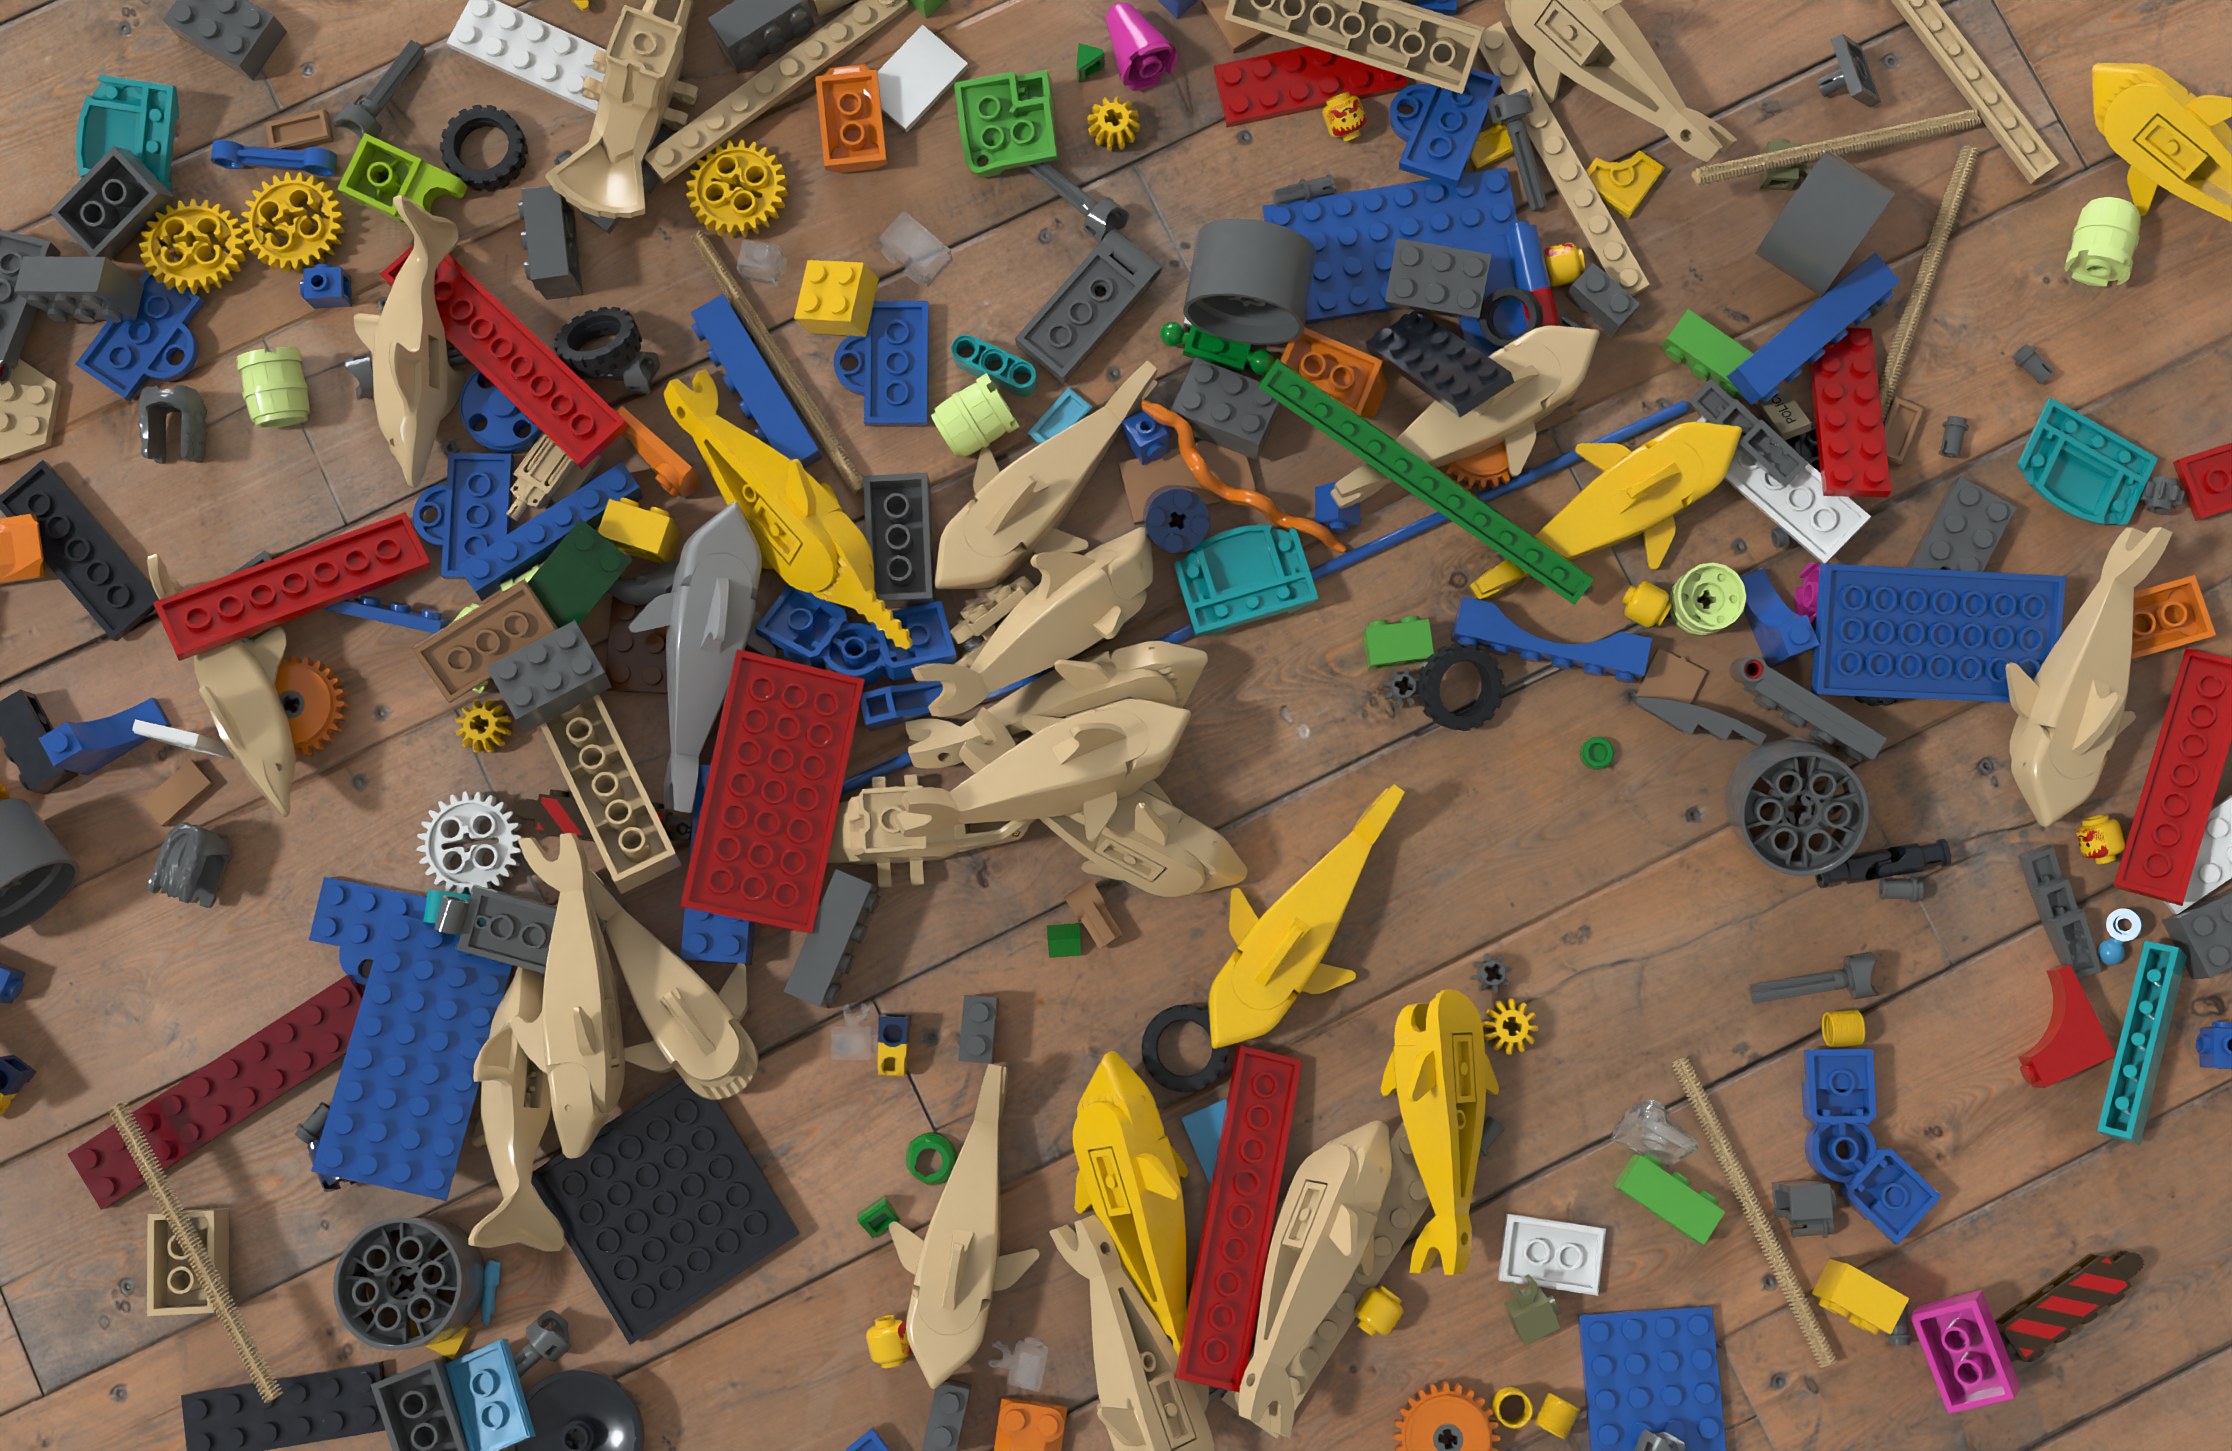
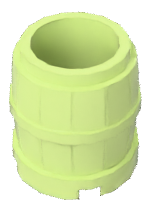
(2104, 242)
(274, 387)
(974, 417)

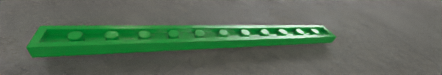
(1425, 481)

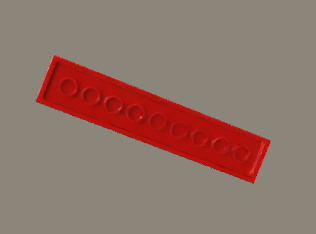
(519, 364)
(1239, 1219)

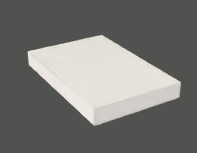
(917, 77)
(181, 738)
(1552, 1253)

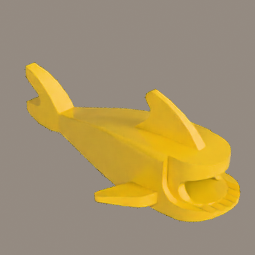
(1441, 1094)

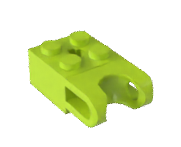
(404, 175)

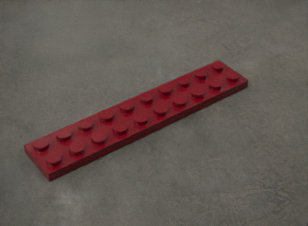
(224, 1091)

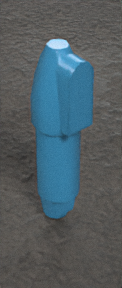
(491, 1281)

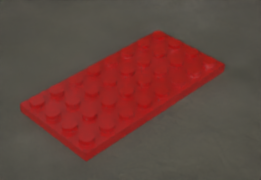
(772, 792)

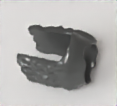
(155, 406)
(191, 864)

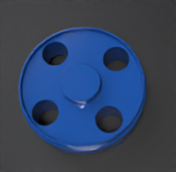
(503, 418)

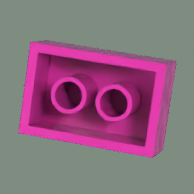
(1965, 1352)

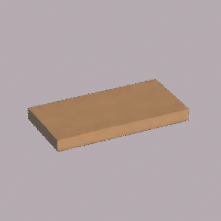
(1171, 469)
(462, 651)

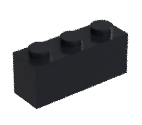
(20, 727)

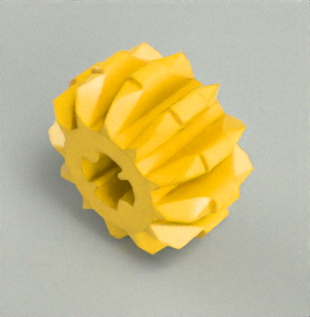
(1122, 117)
(472, 721)
(1502, 1035)

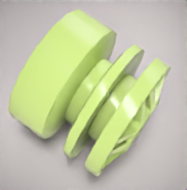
(1719, 586)

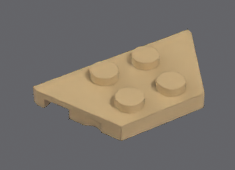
(27, 411)

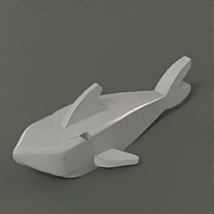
(706, 623)

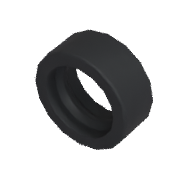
(1497, 297)

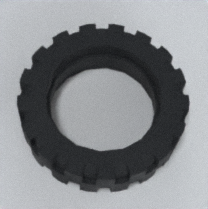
(464, 125)
(593, 325)
(1488, 698)
(1156, 1068)

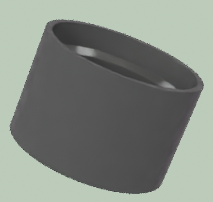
(1824, 222)
(1250, 281)
(1771, 764)
(33, 867)
(460, 1268)

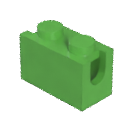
(1397, 643)

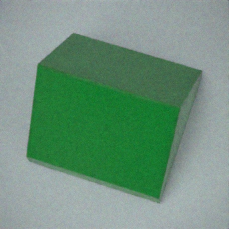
(1089, 61)
(1064, 940)
(877, 1217)

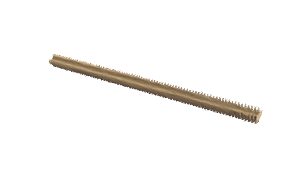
(1838, 146)
(1925, 275)
(776, 360)
(1755, 1213)
(194, 1252)

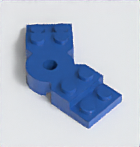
(820, 636)
(1872, 1180)

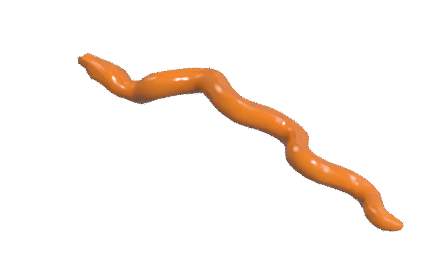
(1230, 494)

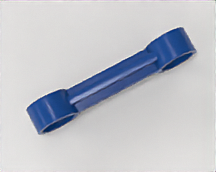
(312, 160)

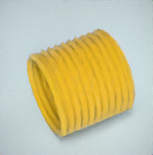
(1843, 1028)
(1556, 1416)
(1523, 1419)

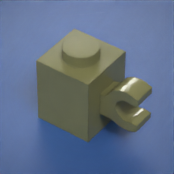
(1785, 177)
(1532, 1312)

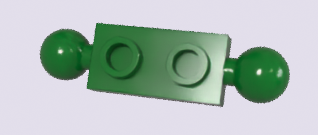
(1215, 350)

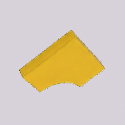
(1625, 182)

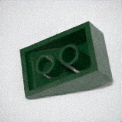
(577, 574)

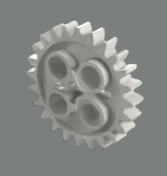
(469, 815)

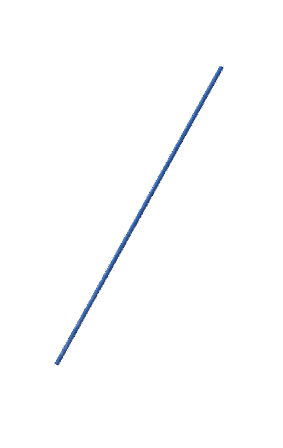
(1370, 548)

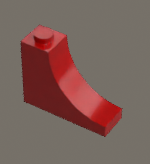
(2072, 1037)

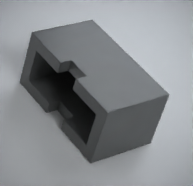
(1602, 299)
(978, 1029)
(1803, 1200)
(947, 1416)

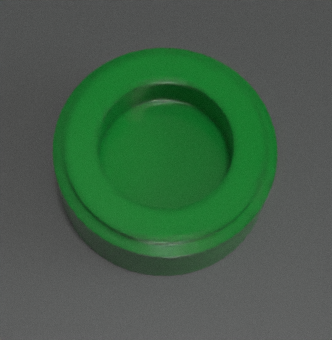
(1596, 753)

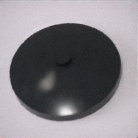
(582, 1413)

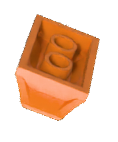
(851, 119)
(1339, 370)
(673, 472)
(20, 549)
(2169, 617)
(1029, 1426)

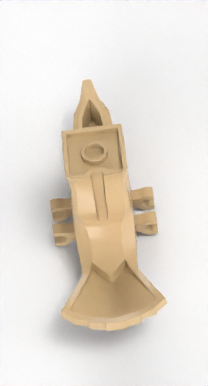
(634, 100)
(869, 834)

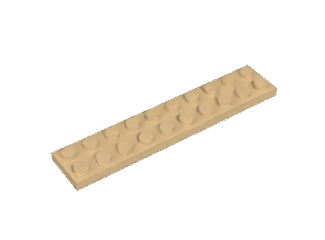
(1400, 1211)

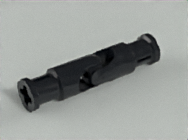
(1887, 862)

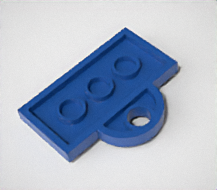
(1442, 126)
(142, 348)
(891, 364)
(468, 506)
(354, 919)

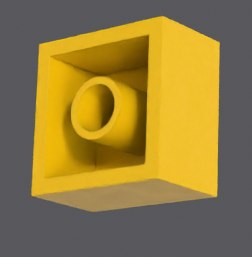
(836, 298)
(640, 531)
(1853, 1293)

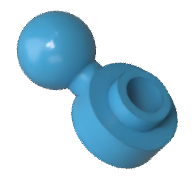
(2112, 950)

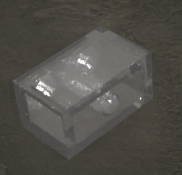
(915, 249)

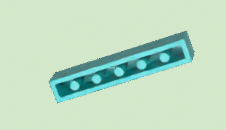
(2142, 1042)

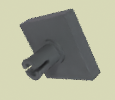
(1852, 73)

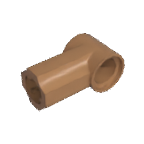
(1091, 910)

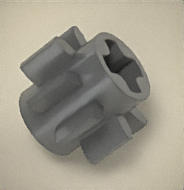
(2162, 495)
(1410, 684)
(1481, 975)

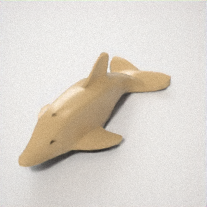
(409, 349)
(243, 701)
(512, 1124)

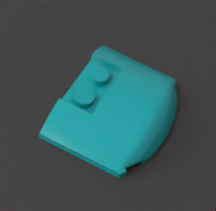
(130, 117)
(2084, 467)
(1244, 578)

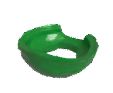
(936, 1142)

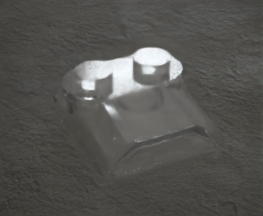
(1649, 1130)

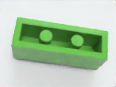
(1705, 351)
(1670, 1197)

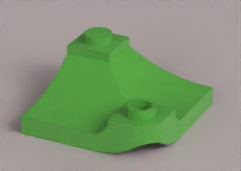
(1006, 121)

